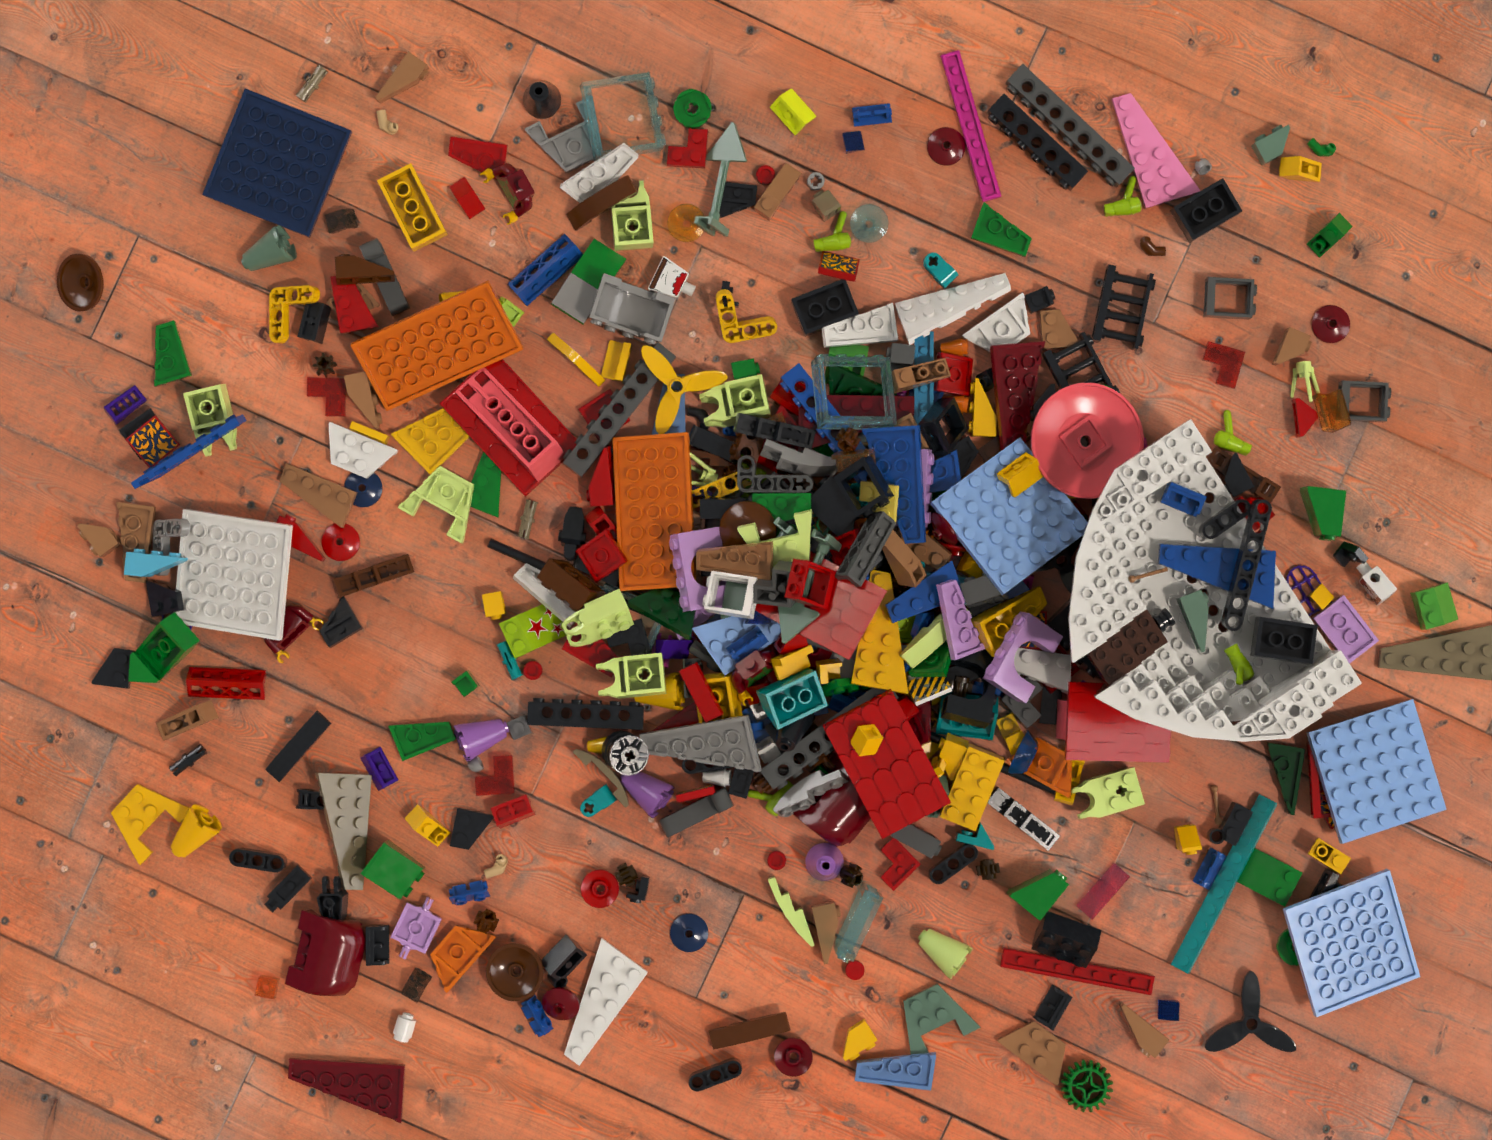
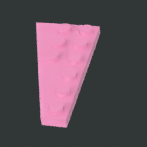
(1157, 169)

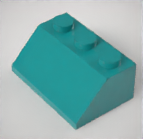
(792, 698)
(964, 730)

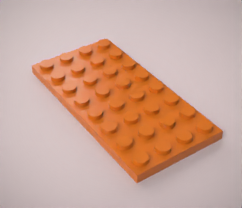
(437, 345)
(651, 505)

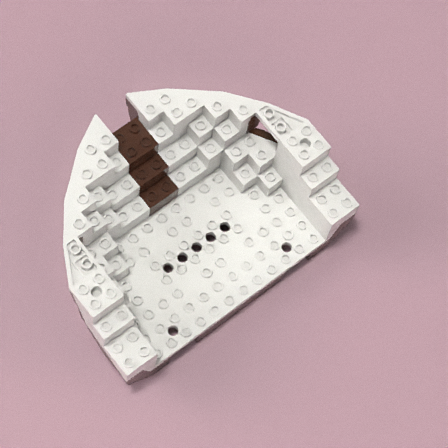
(1160, 673)

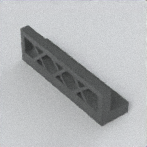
(866, 548)

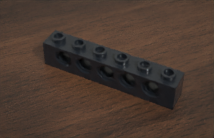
(1034, 131)
(536, 716)

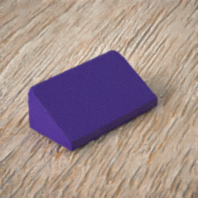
(674, 648)
(379, 768)

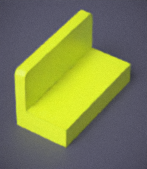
(792, 111)

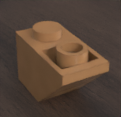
(102, 539)

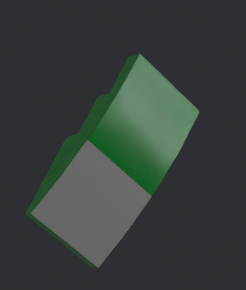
(582, 284)

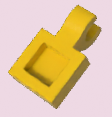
(938, 765)

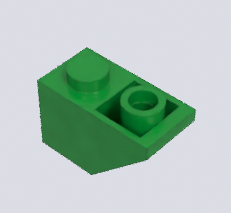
(1329, 235)

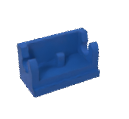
(1183, 499)

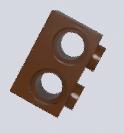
(753, 448)

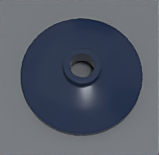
(372, 492)
(696, 925)

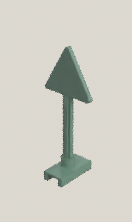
(726, 150)
(735, 592)
(798, 617)

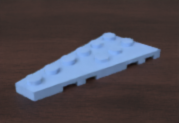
(722, 633)

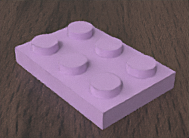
(1345, 629)

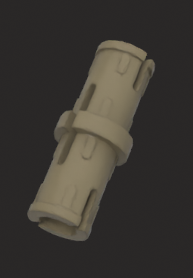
(312, 83)
(527, 519)

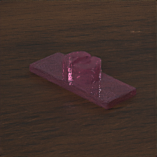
(1103, 891)

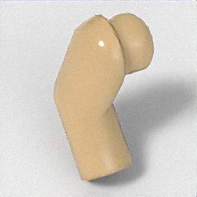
(384, 124)
(498, 868)

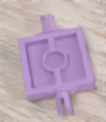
(416, 927)

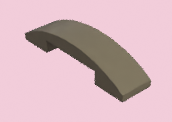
(587, 757)

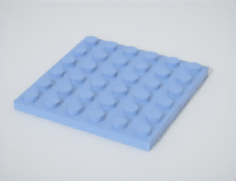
(1009, 533)
(1376, 771)
(1351, 942)

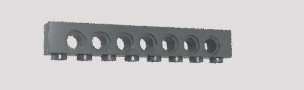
(1067, 115)
(580, 466)
(770, 771)

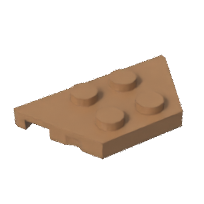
(1037, 1048)

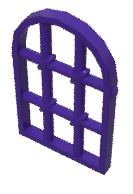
(1306, 579)

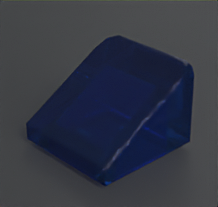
(853, 141)
(758, 619)
(1168, 1010)

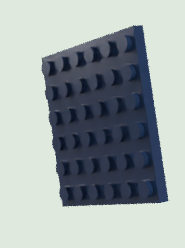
(277, 163)

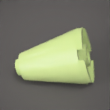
(944, 951)

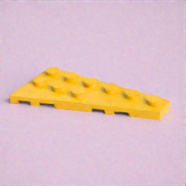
(432, 439)
(879, 650)

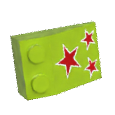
(531, 630)

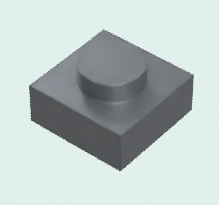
(519, 727)

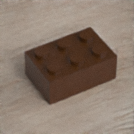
(569, 583)

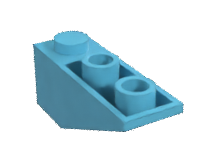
(147, 565)

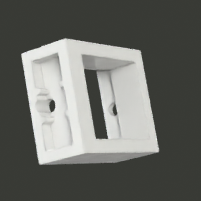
(712, 584)

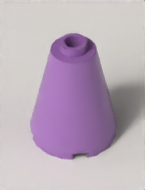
(479, 736)
(648, 791)
(824, 853)

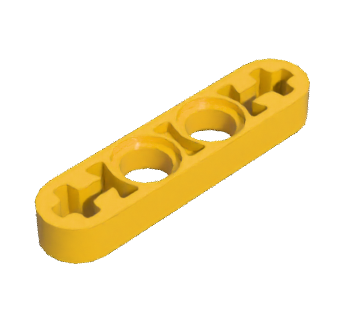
(722, 489)

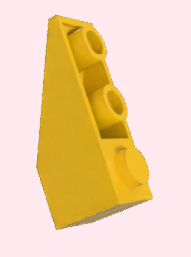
(983, 416)

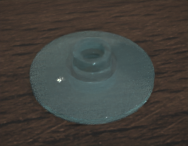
(873, 214)

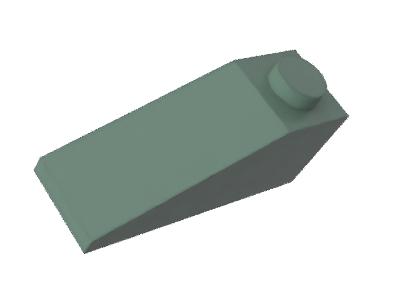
(1195, 613)

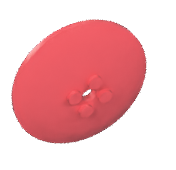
(1091, 412)

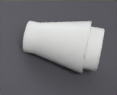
(717, 777)

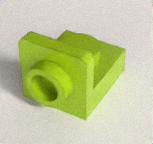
(511, 310)

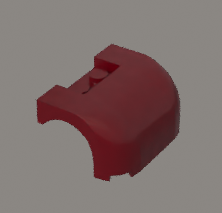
(838, 813)
(326, 955)

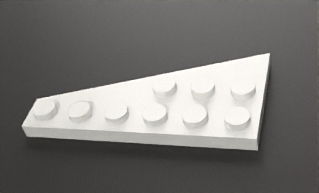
(945, 306)
(607, 990)

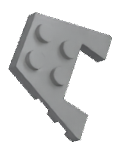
(568, 148)

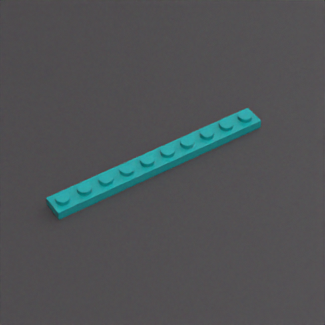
(1223, 885)

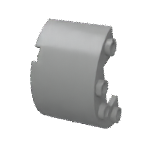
(631, 310)

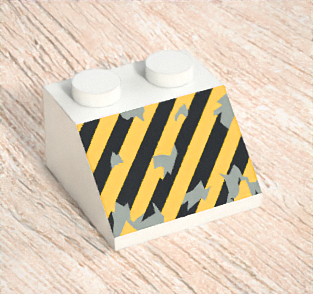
(927, 688)

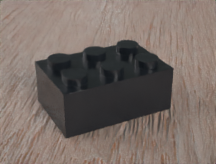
(1206, 210)
(824, 307)
(1283, 640)
(1066, 939)

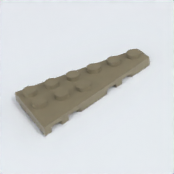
(1453, 654)
(347, 815)

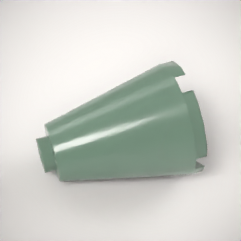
(269, 250)

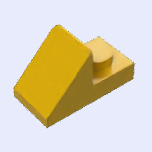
(1010, 732)

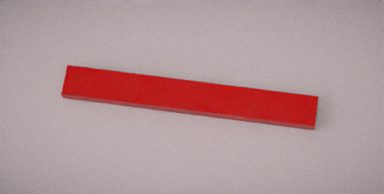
(1091, 974)

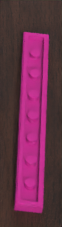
(970, 126)

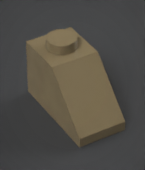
(826, 204)

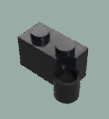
(1232, 824)
(562, 960)

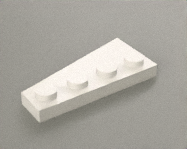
(600, 173)

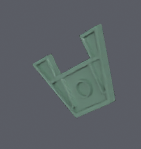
(931, 1010)

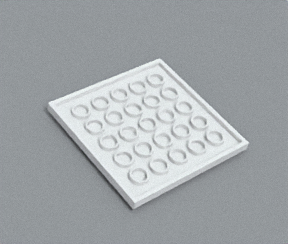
(234, 574)

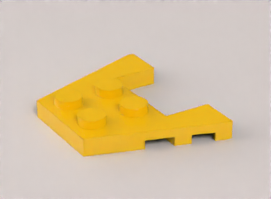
(139, 812)

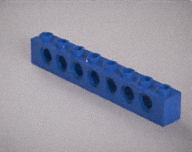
(796, 375)

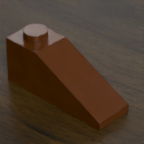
(360, 271)

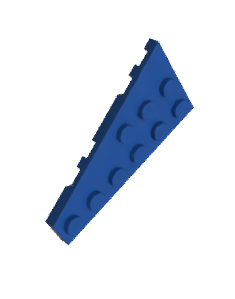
(186, 452)

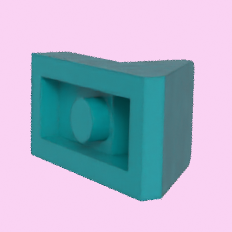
(980, 839)

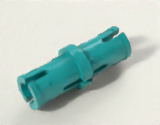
(509, 660)

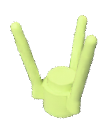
(1305, 371)
(706, 476)

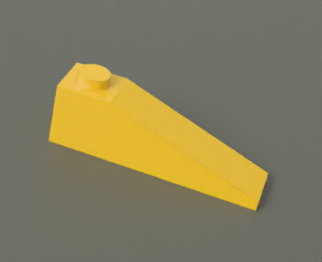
(997, 621)

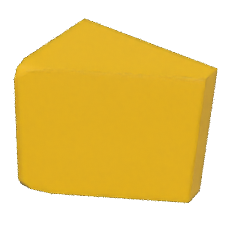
(1321, 597)

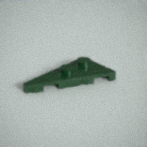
(1288, 768)

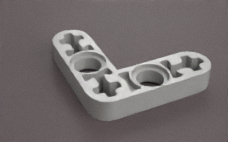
(161, 537)

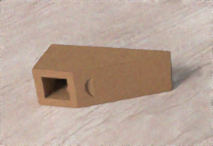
(919, 375)
(360, 391)
(903, 562)

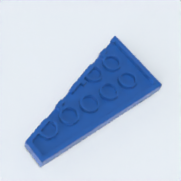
(900, 463)
(1217, 566)

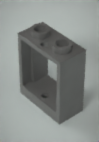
(1209, 297)
(1384, 395)
(918, 840)

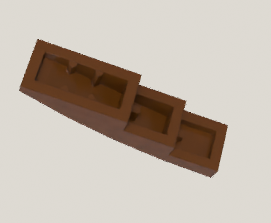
(373, 575)
(749, 1030)

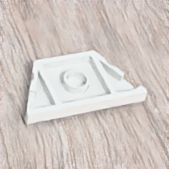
(1002, 327)
(357, 452)

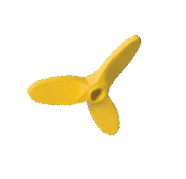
(670, 401)

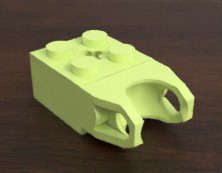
(633, 212)
(733, 399)
(203, 419)
(599, 619)
(628, 672)
(1103, 793)

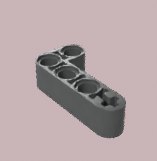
(391, 291)
(774, 478)
(696, 812)

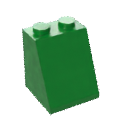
(1324, 510)
(393, 870)
(1039, 892)

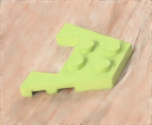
(448, 493)
(785, 547)

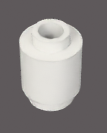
(404, 1027)

